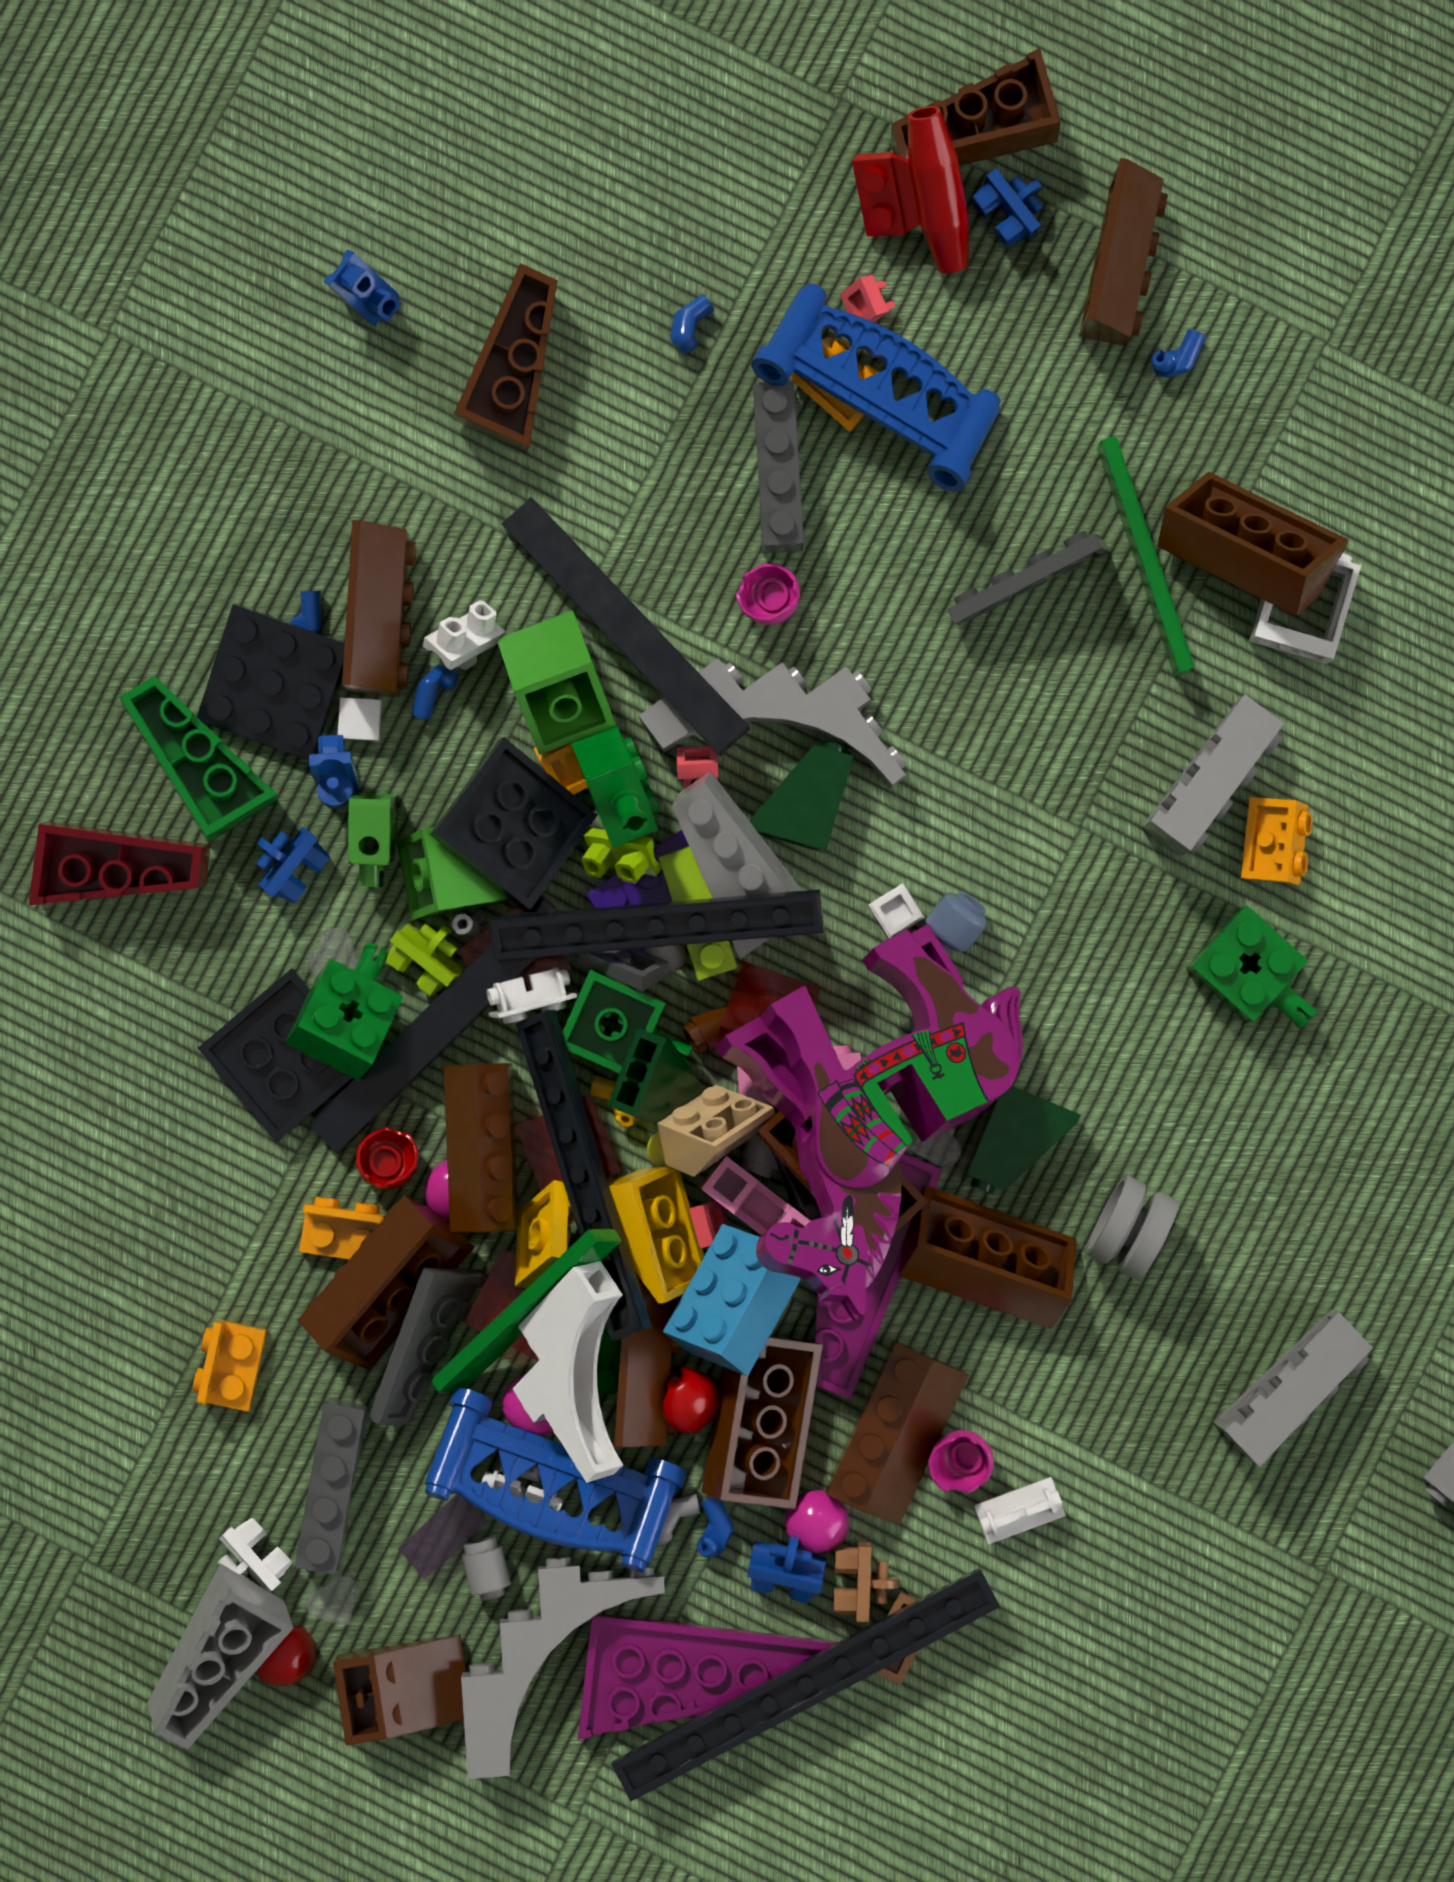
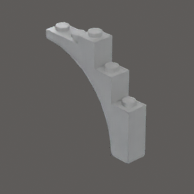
(780, 698)
(566, 1602)

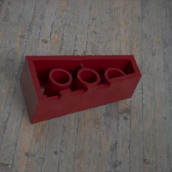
(101, 863)

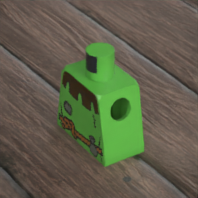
(374, 817)

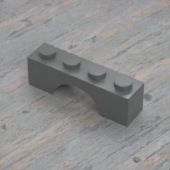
(778, 467)
(331, 1485)

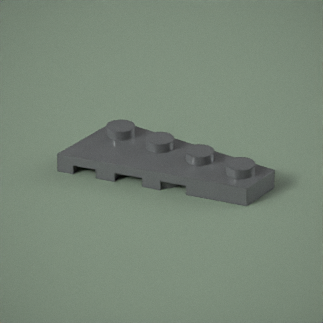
(973, 604)
(434, 1310)

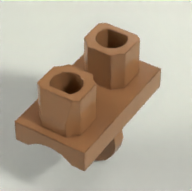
(857, 1600)

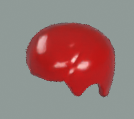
(387, 1158)
(690, 1401)
(290, 1660)

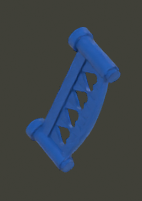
(799, 349)
(474, 1436)

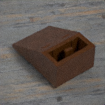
(400, 1688)

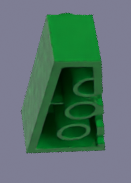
(204, 772)

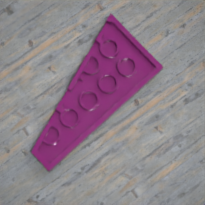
(848, 1340)
(675, 1670)

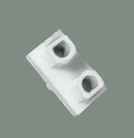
(464, 638)
(240, 1543)

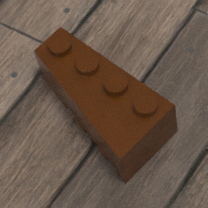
(996, 115)
(508, 372)

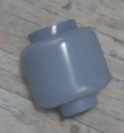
(957, 921)

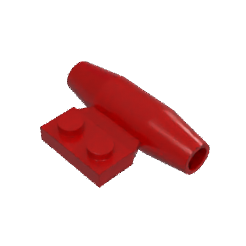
(918, 191)

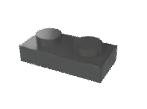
(629, 966)

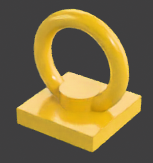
(542, 1233)

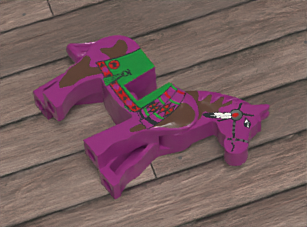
(843, 1122)

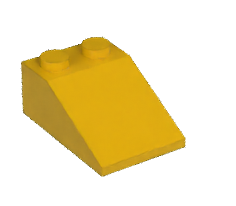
(658, 1229)

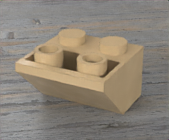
(710, 1128)

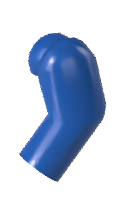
(685, 323)
(1179, 360)
(310, 611)
(428, 688)
(717, 1531)

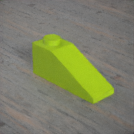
(687, 883)

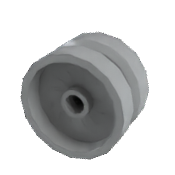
(1137, 1230)

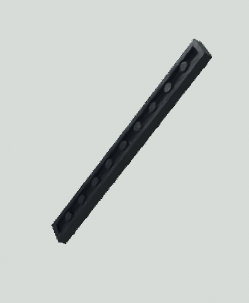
(805, 1684)

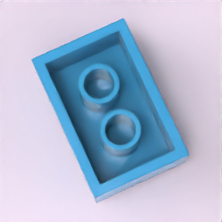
(730, 1303)

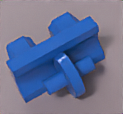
(1020, 221)
(363, 289)
(334, 772)
(279, 877)
(786, 1567)

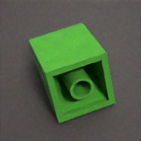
(555, 682)
(439, 880)

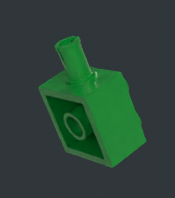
(617, 785)
(1274, 964)
(349, 996)
(603, 998)

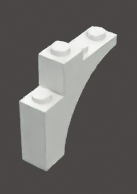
(563, 1383)

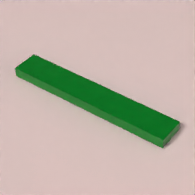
(1145, 556)
(504, 1329)

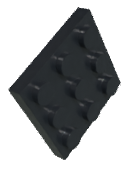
(272, 681)
(514, 824)
(264, 1072)

